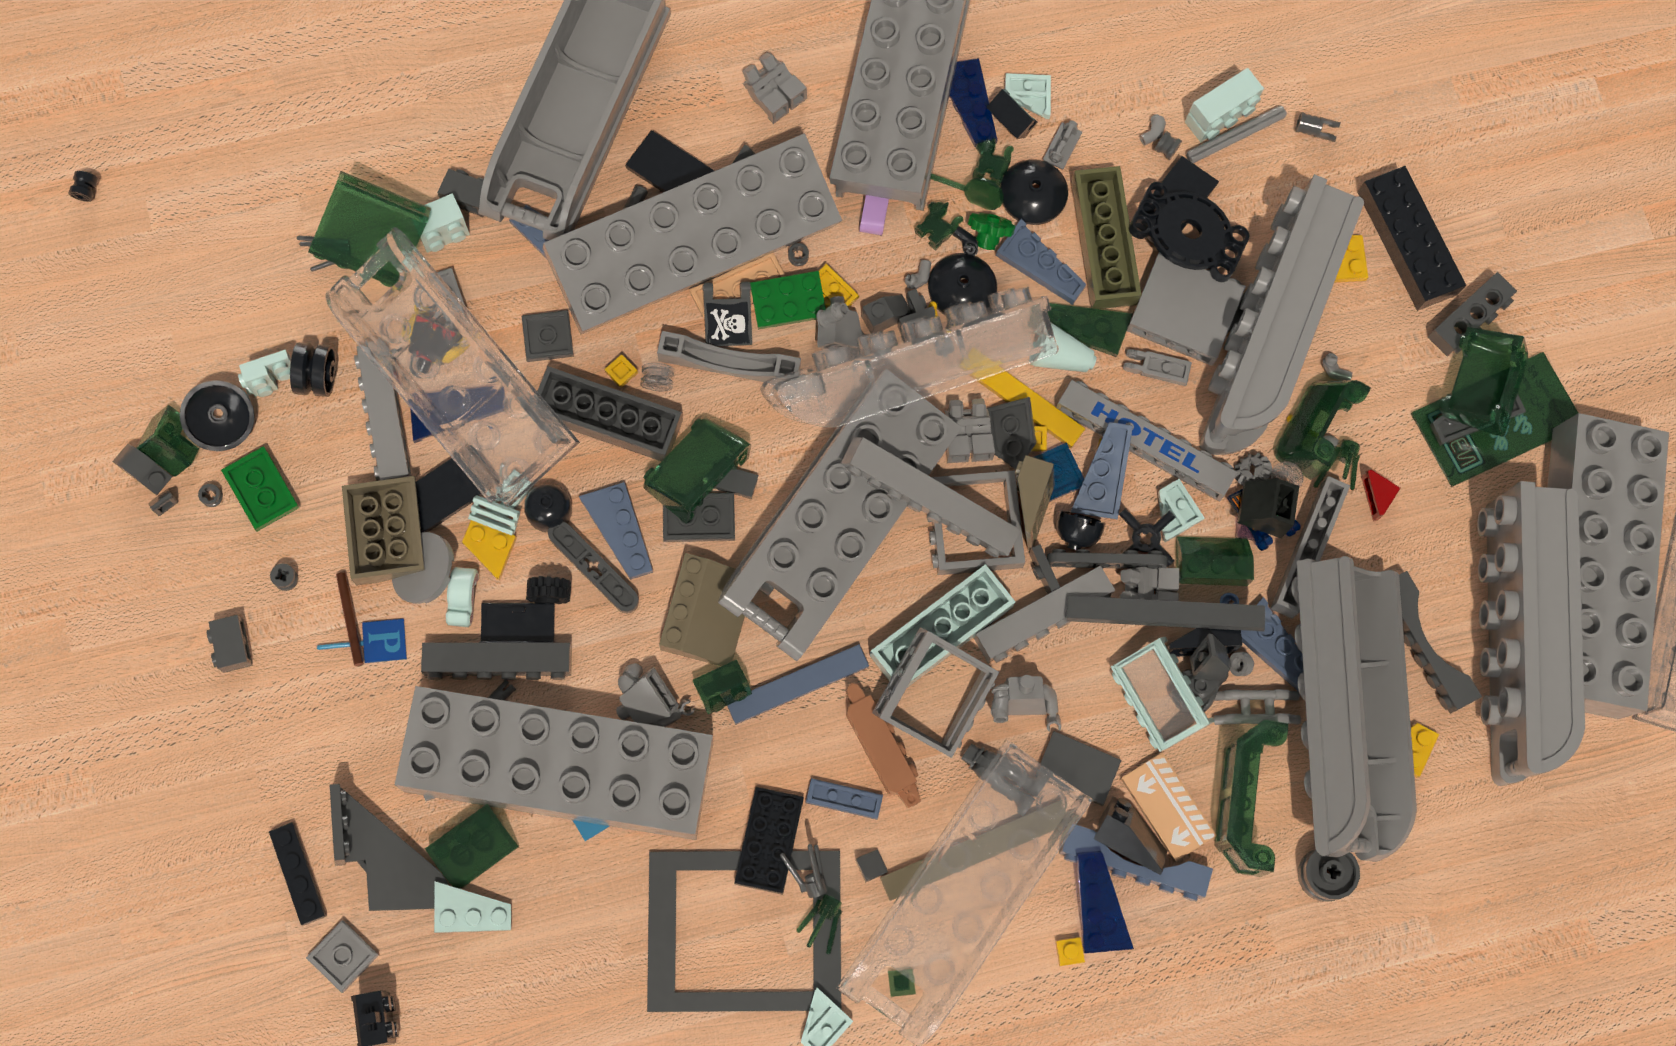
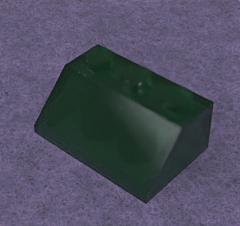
(1214, 561)
(472, 847)

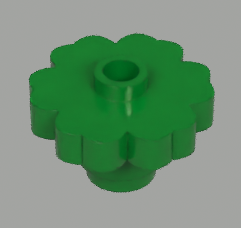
(990, 229)

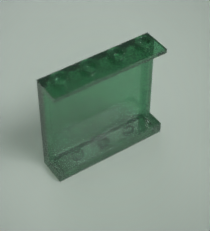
(359, 218)

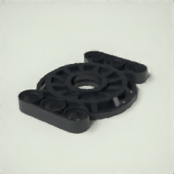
(1204, 215)

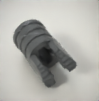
(1313, 125)

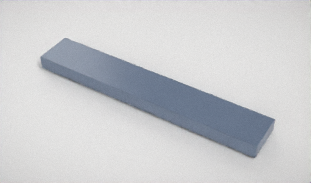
(799, 684)

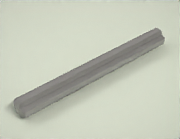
(1236, 134)

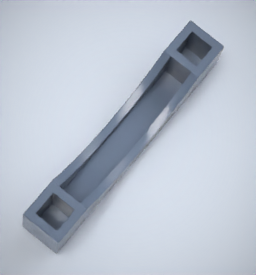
(1185, 878)

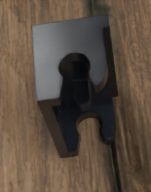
(1011, 115)

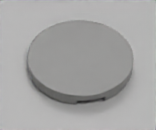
(430, 583)

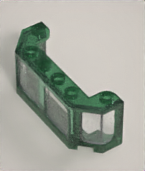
(1238, 800)

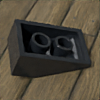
(1189, 642)
(1129, 834)

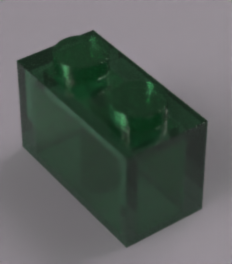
(722, 687)

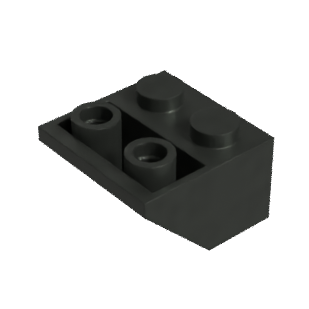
(1269, 506)

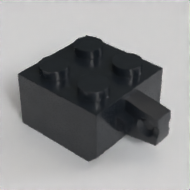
(375, 1018)

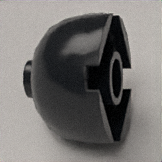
(547, 507)
(1079, 530)

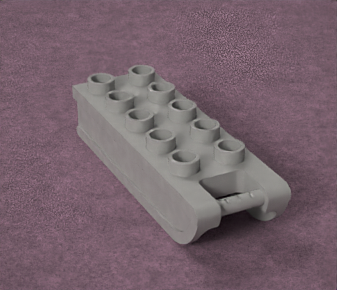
(899, 99)
(572, 109)
(1279, 314)
(832, 524)
(1532, 629)
(1355, 708)

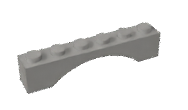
(695, 354)

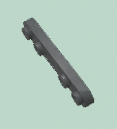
(1085, 559)
(610, 583)

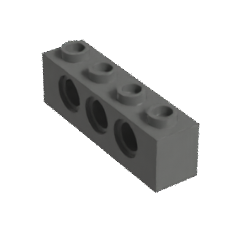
(1495, 289)

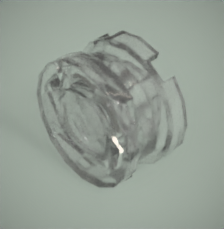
(657, 377)
(1288, 472)

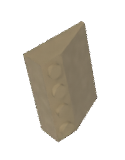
(1035, 485)
(382, 530)
(696, 621)

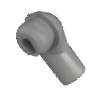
(1158, 125)
(920, 278)
(1333, 370)

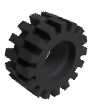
(548, 590)

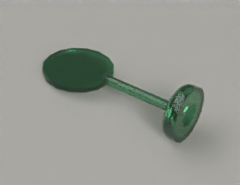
(977, 191)

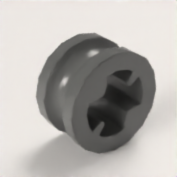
(791, 255)
(203, 491)

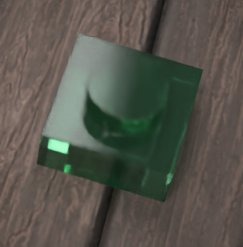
(900, 985)

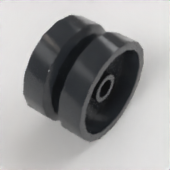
(313, 369)

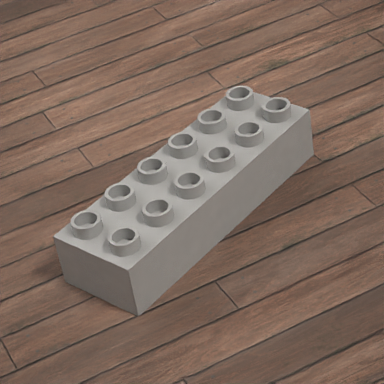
(691, 234)
(1621, 502)
(555, 763)

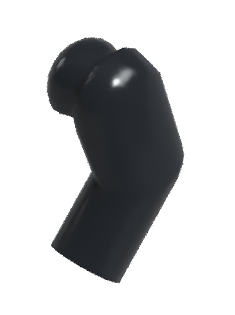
(968, 241)

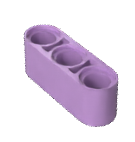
(874, 215)

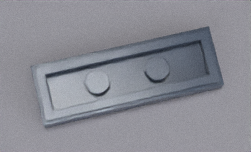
(844, 799)

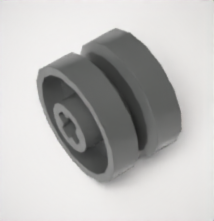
(1324, 886)

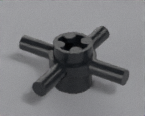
(1138, 543)

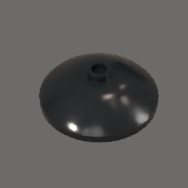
(1033, 204)
(945, 283)
(214, 431)

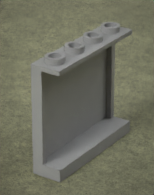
(1186, 310)

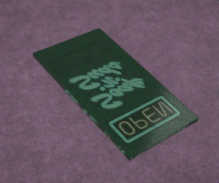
(1476, 453)

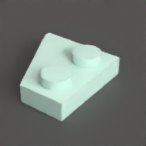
(1031, 92)
(1178, 500)

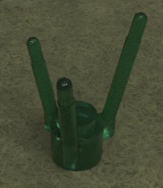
(1348, 455)
(828, 908)

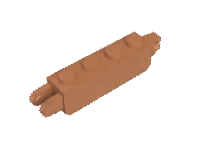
(881, 748)

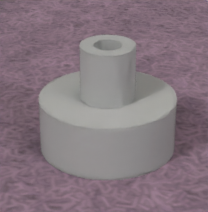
(1241, 664)

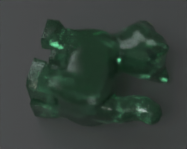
(990, 163)
(937, 227)

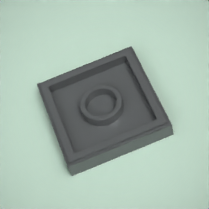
(547, 336)

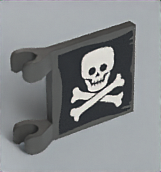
(727, 319)

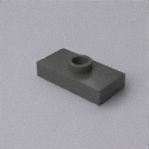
(1043, 569)

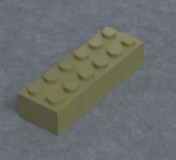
(1106, 238)

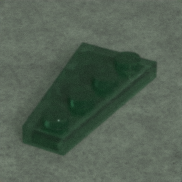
(1092, 327)

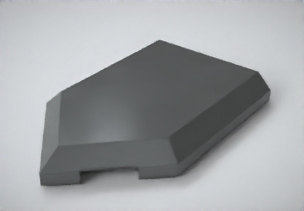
(1012, 430)

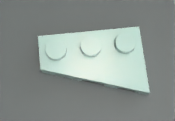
(468, 912)

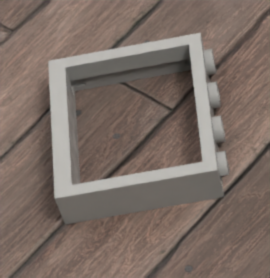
(1013, 516)
(906, 671)

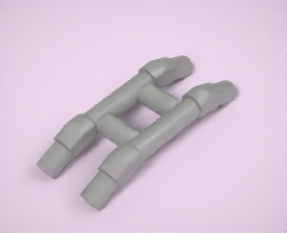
(1246, 716)

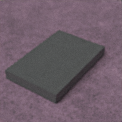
(711, 521)
(1081, 766)

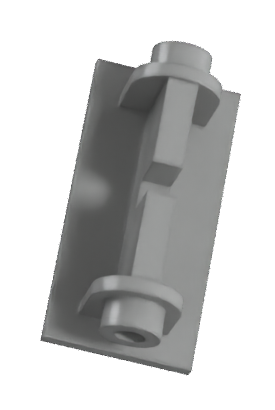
(1063, 144)

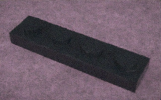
(297, 874)

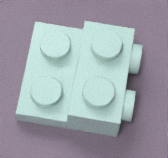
(261, 374)

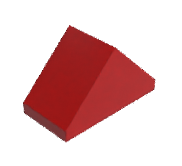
(1379, 493)

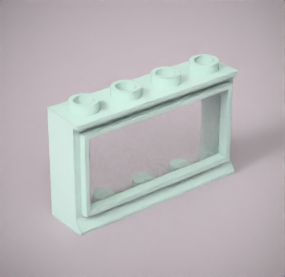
(1160, 695)

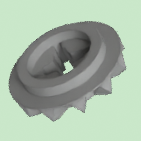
(1262, 468)

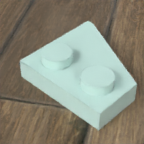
(824, 1022)

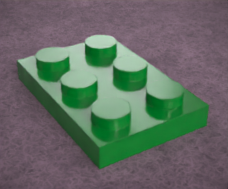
(787, 299)
(260, 488)

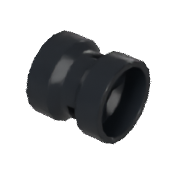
(83, 186)

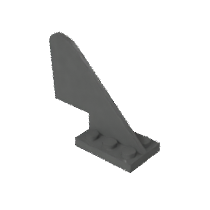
(395, 872)

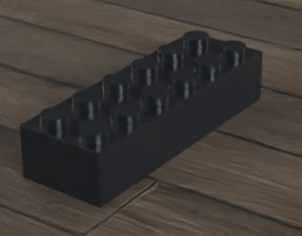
(1411, 238)

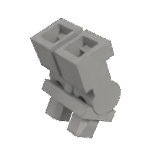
(774, 87)
(972, 436)
(1143, 581)

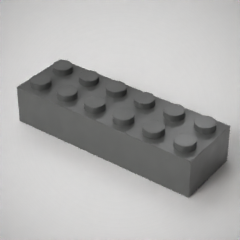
(611, 414)

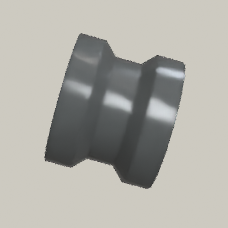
(1168, 145)
(287, 581)

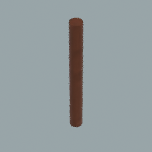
(349, 619)

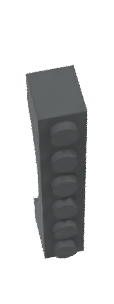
(1453, 686)

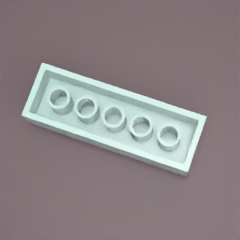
(953, 618)

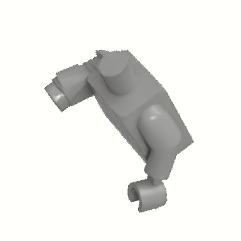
(838, 325)
(1025, 697)
(648, 698)

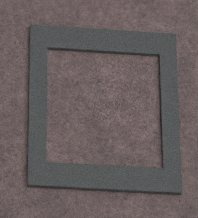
(662, 939)

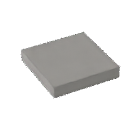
(342, 956)

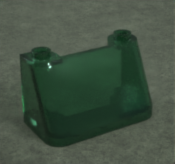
(1487, 380)
(1303, 436)
(696, 467)

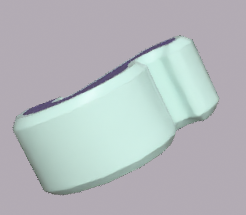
(461, 596)

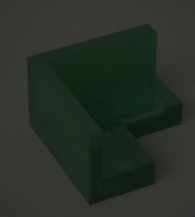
(165, 443)

